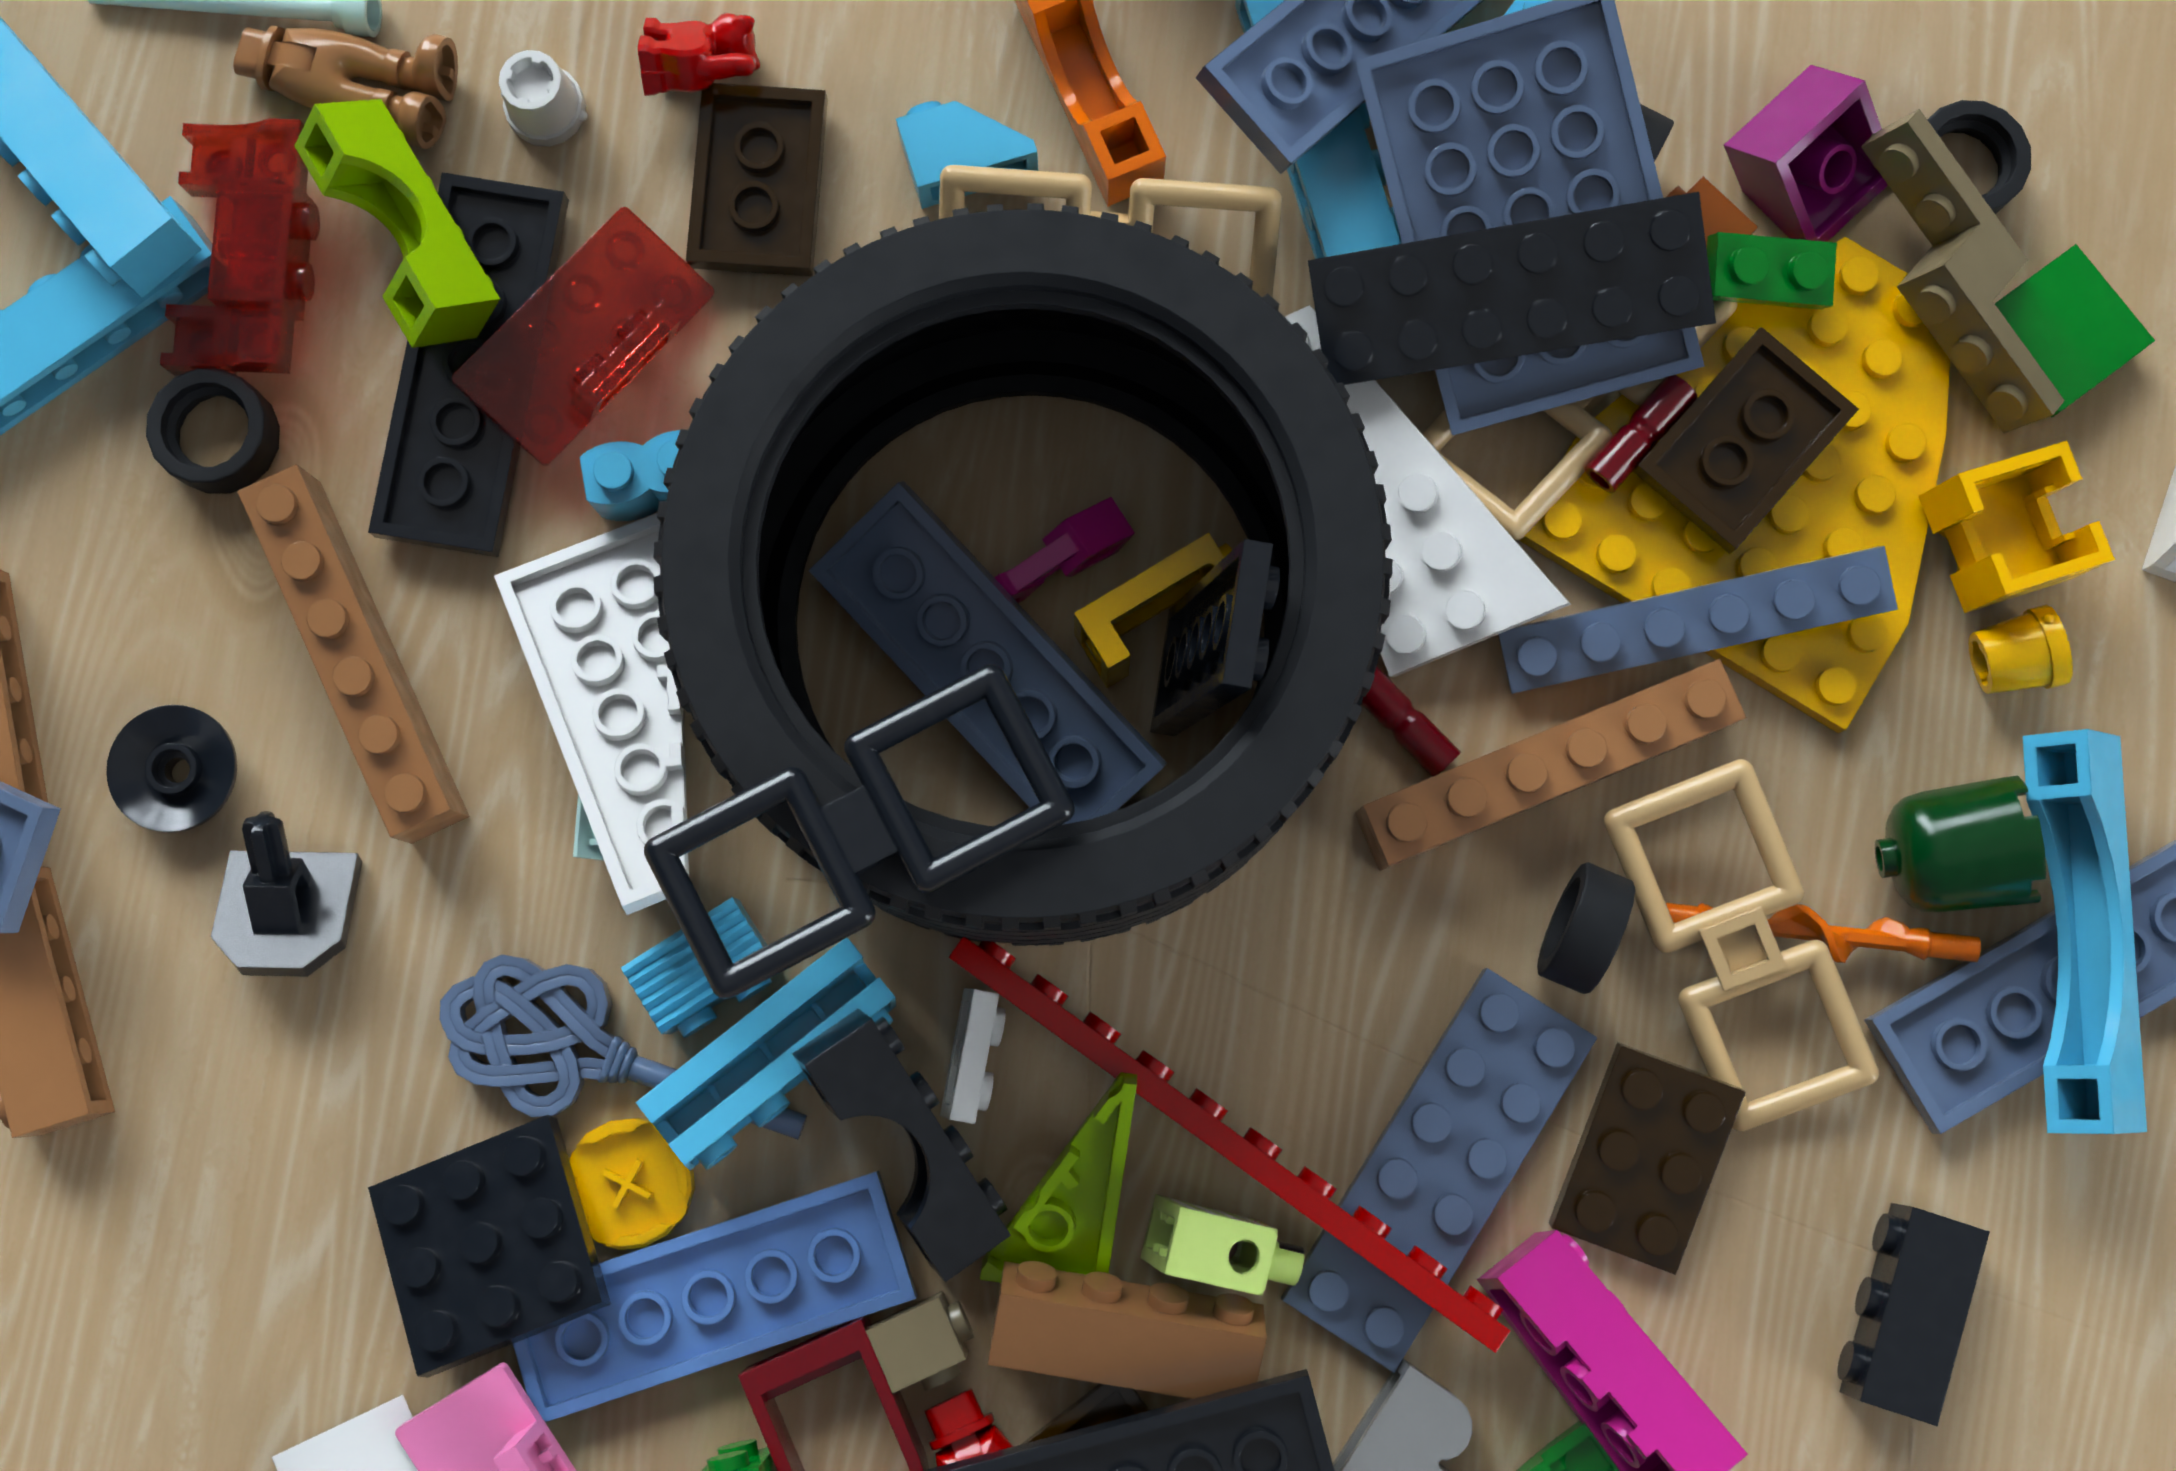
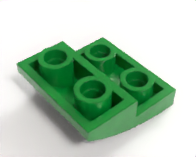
(2074, 324)

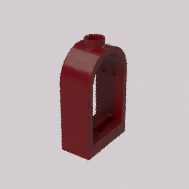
(810, 1361)

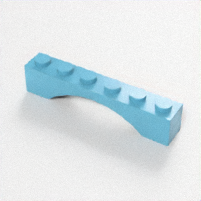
(2095, 1038)

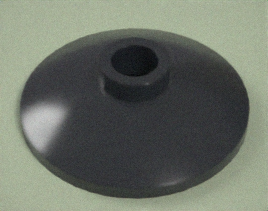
(143, 765)

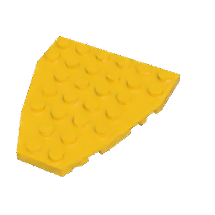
(1846, 501)

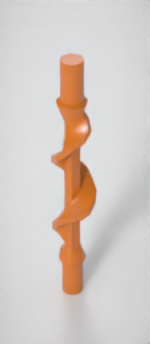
(1885, 933)

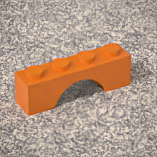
(1100, 109)

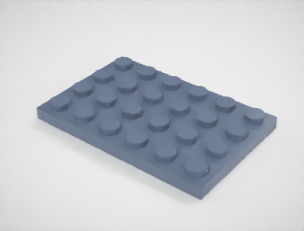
(1510, 130)

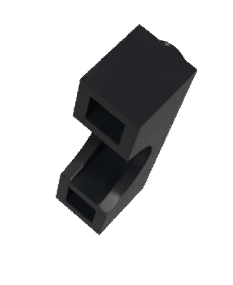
(946, 1208)

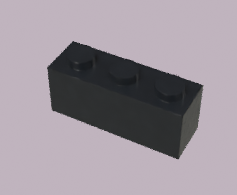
(1912, 1312)

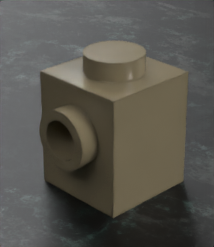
(922, 1343)

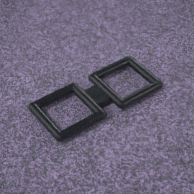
(858, 831)

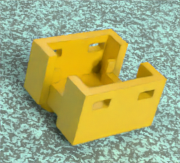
(2007, 530)

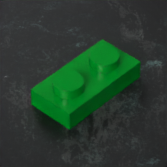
(1771, 270)

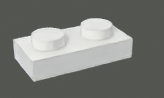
(967, 1082)

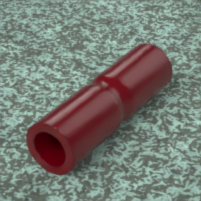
(1636, 438)
(1408, 725)

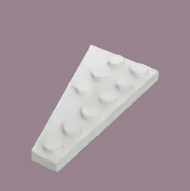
(1452, 560)
(608, 692)

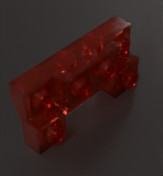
(258, 249)

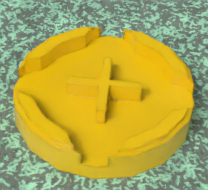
(630, 1184)

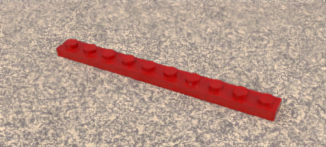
(1250, 1153)

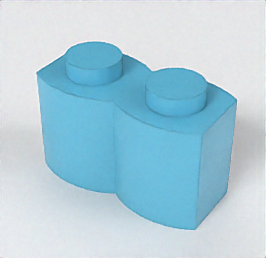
(627, 478)

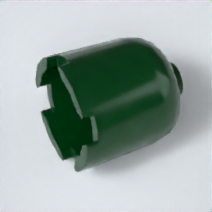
(1963, 847)

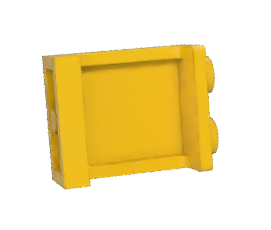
(1137, 601)

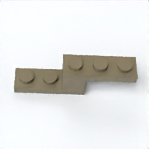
(1962, 272)

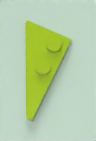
(1076, 1203)

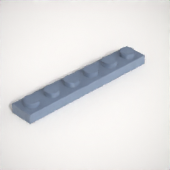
(1698, 619)

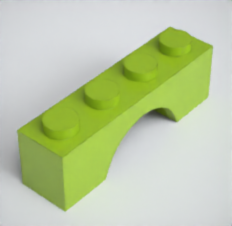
(366, 161)

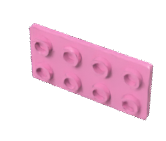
(483, 1428)

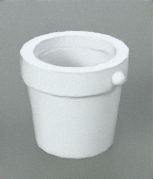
(540, 99)

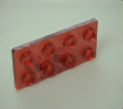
(583, 336)

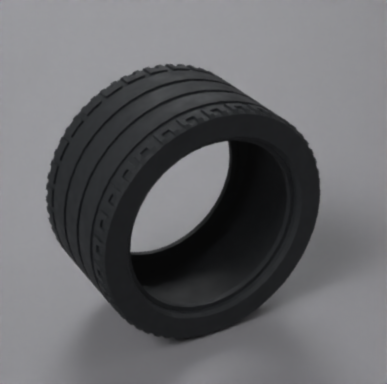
(1013, 311)

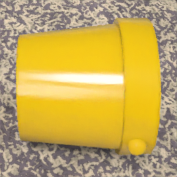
(2022, 653)

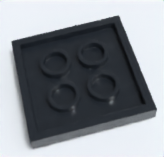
(488, 1246)

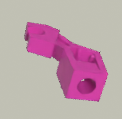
(1072, 547)

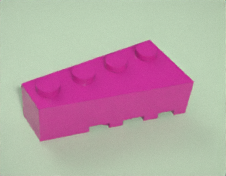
(1605, 1361)

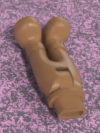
(321, 63)

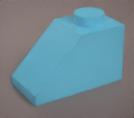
(957, 135)

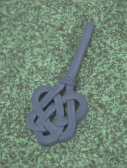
(488, 1035)

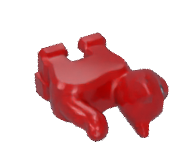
(695, 53)

